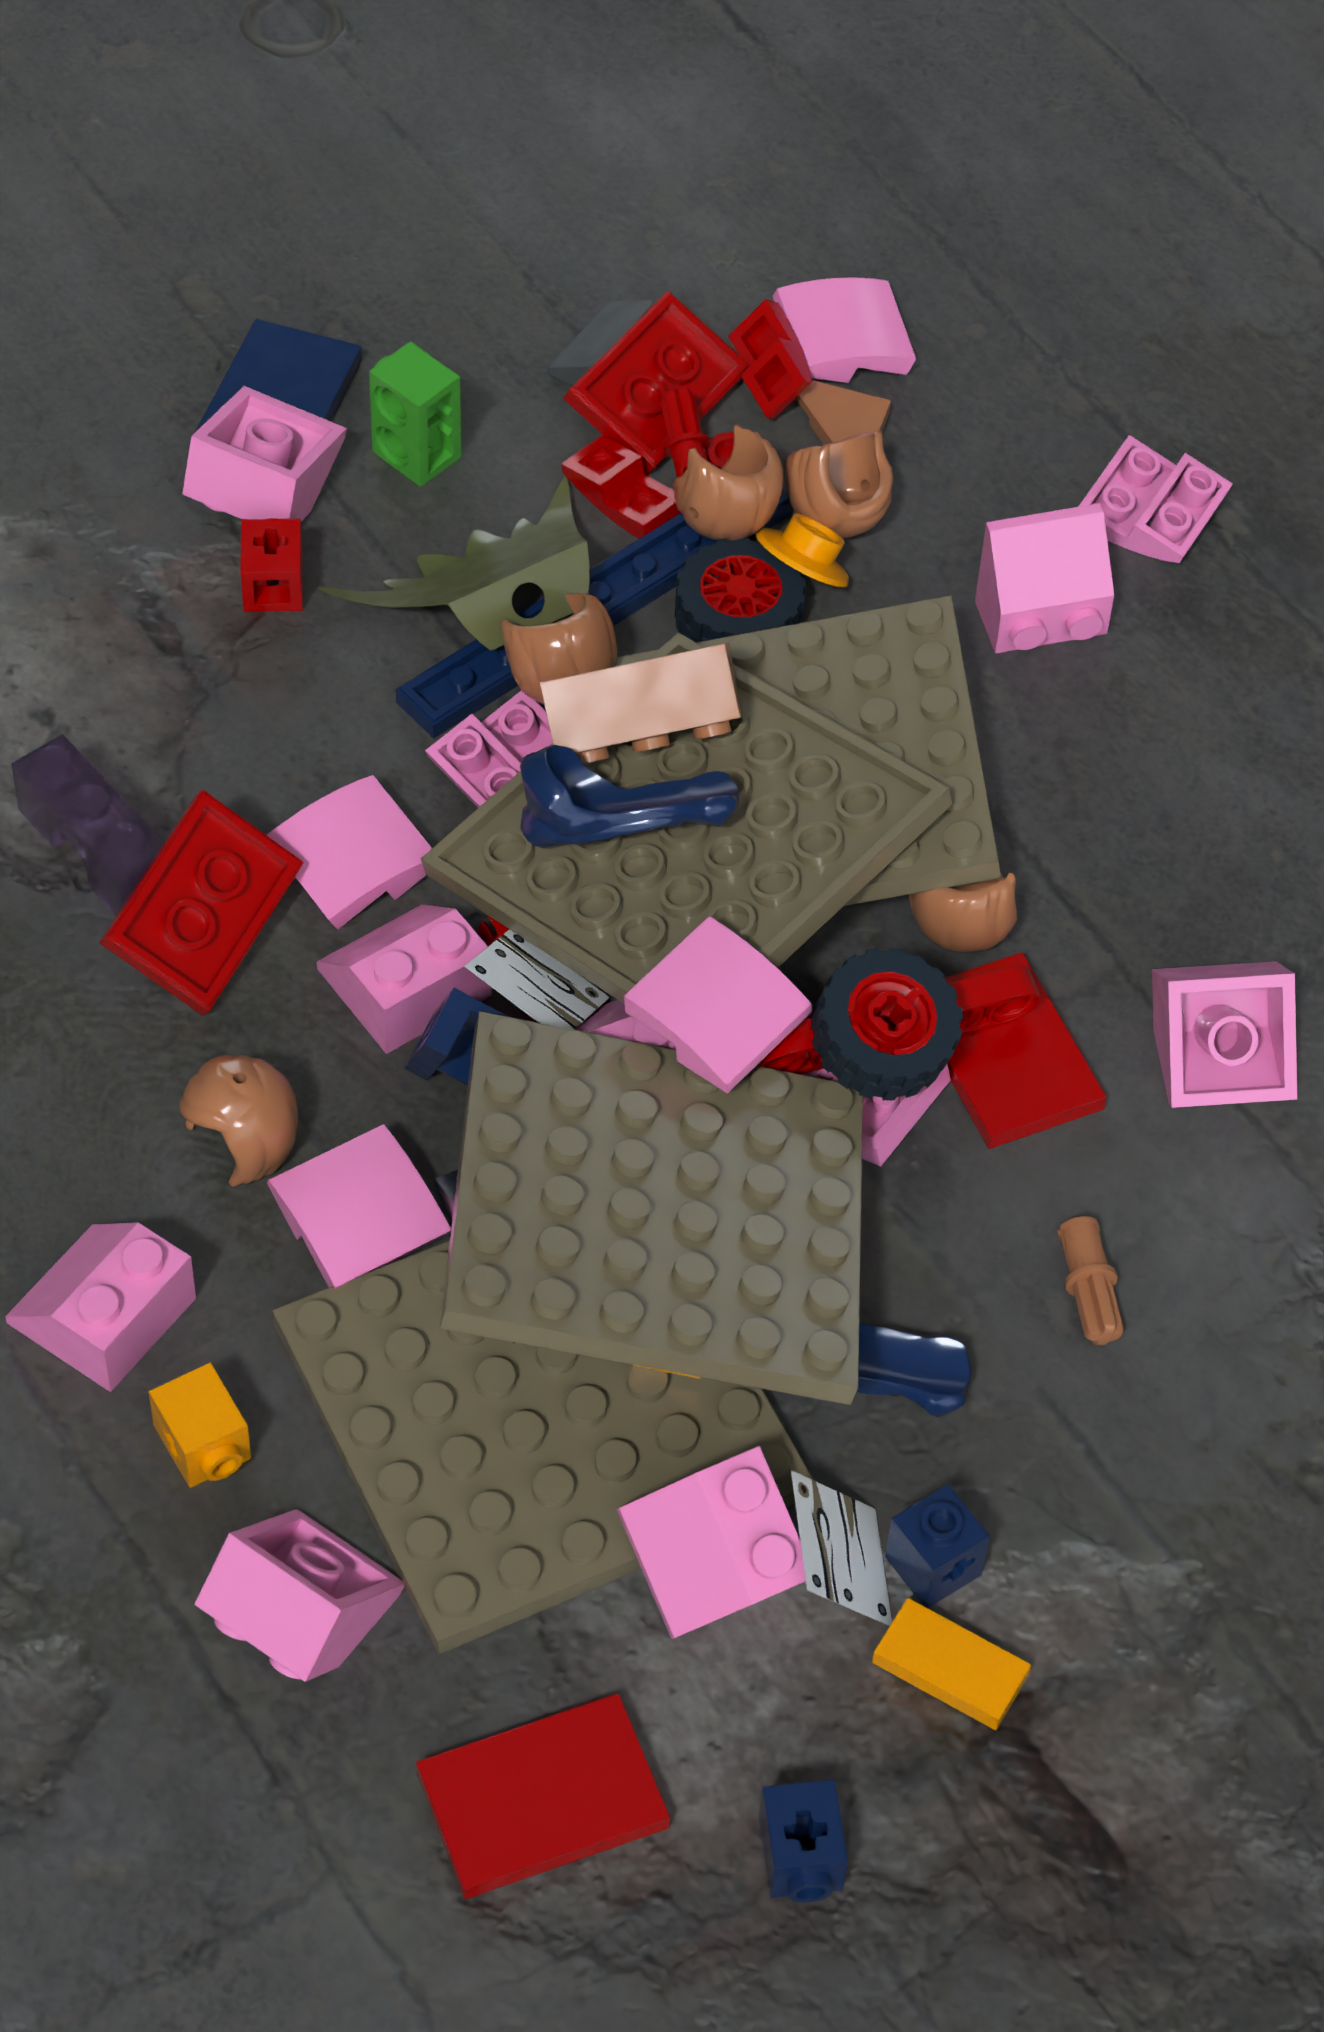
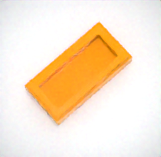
(951, 1664)

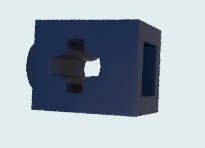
(937, 1546)
(803, 1813)

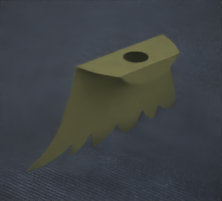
(484, 581)

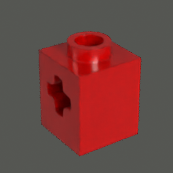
(271, 552)

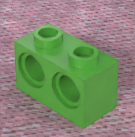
(415, 413)

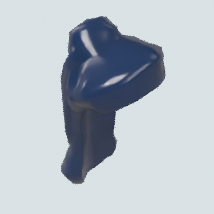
(578, 806)
(919, 1367)

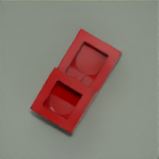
(775, 358)
(618, 487)

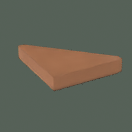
(841, 412)

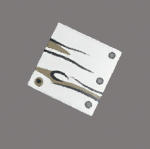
(536, 982)
(841, 1549)

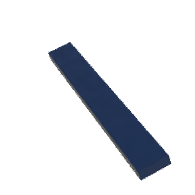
(621, 583)

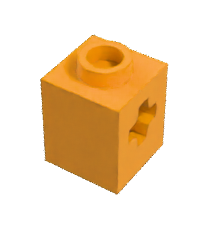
(200, 1426)

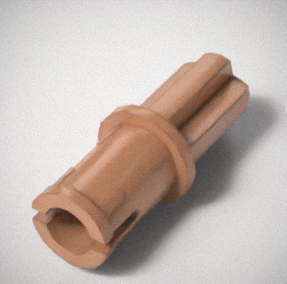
(1091, 1280)

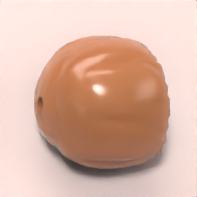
(841, 483)
(737, 497)
(561, 648)
(968, 914)
(249, 1107)

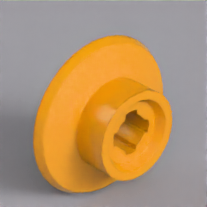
(807, 548)

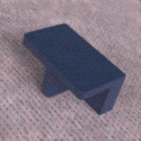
(449, 1038)

